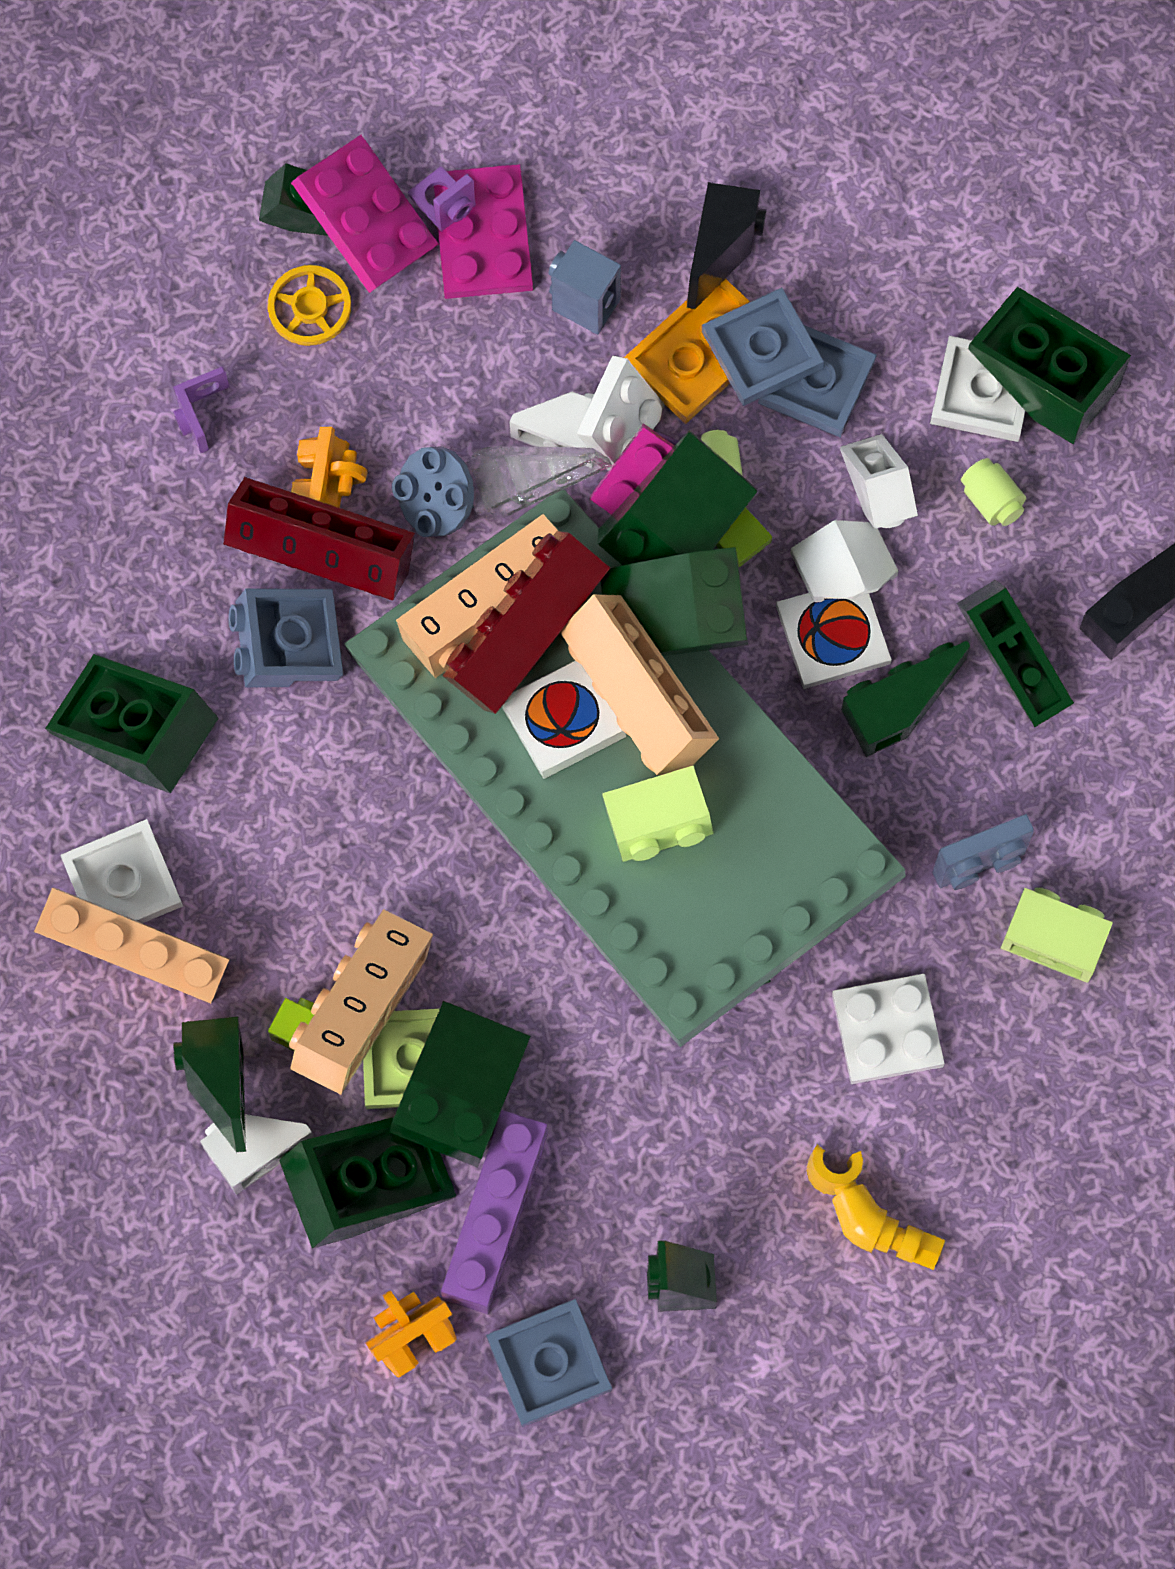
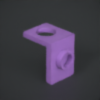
(451, 204)
(187, 394)

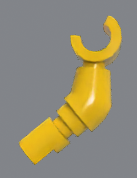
(864, 1220)

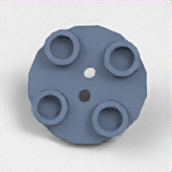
(422, 477)

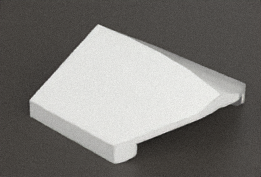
(844, 561)

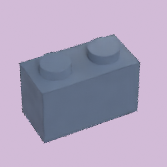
(585, 286)

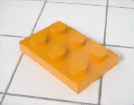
(679, 359)

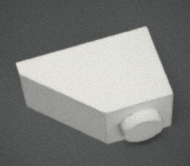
(552, 422)
(880, 481)
(265, 1145)

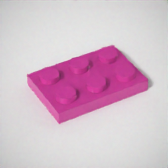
(364, 213)
(490, 245)

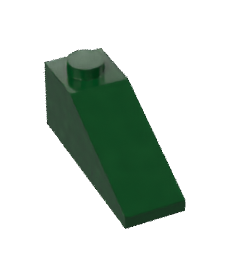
(1015, 652)
(214, 1073)

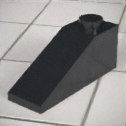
(724, 237)
(1132, 605)

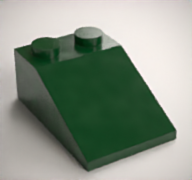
(1050, 363)
(678, 507)
(685, 600)
(134, 722)
(459, 1084)
(362, 1181)

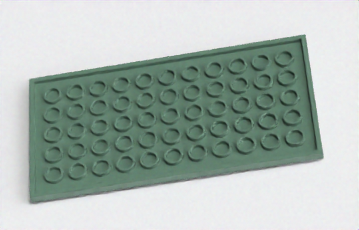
(693, 921)

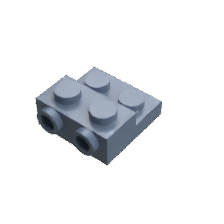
(286, 636)

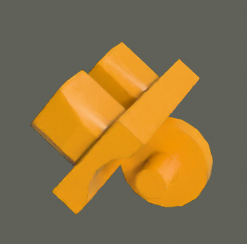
(332, 467)
(428, 1320)

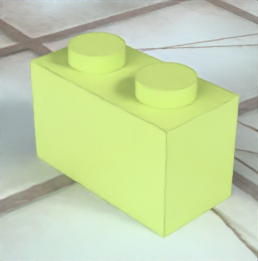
(658, 814)
(1057, 933)

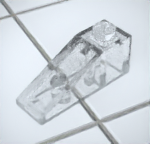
(519, 476)

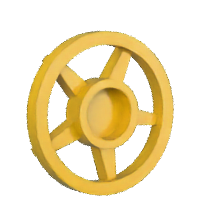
(309, 305)

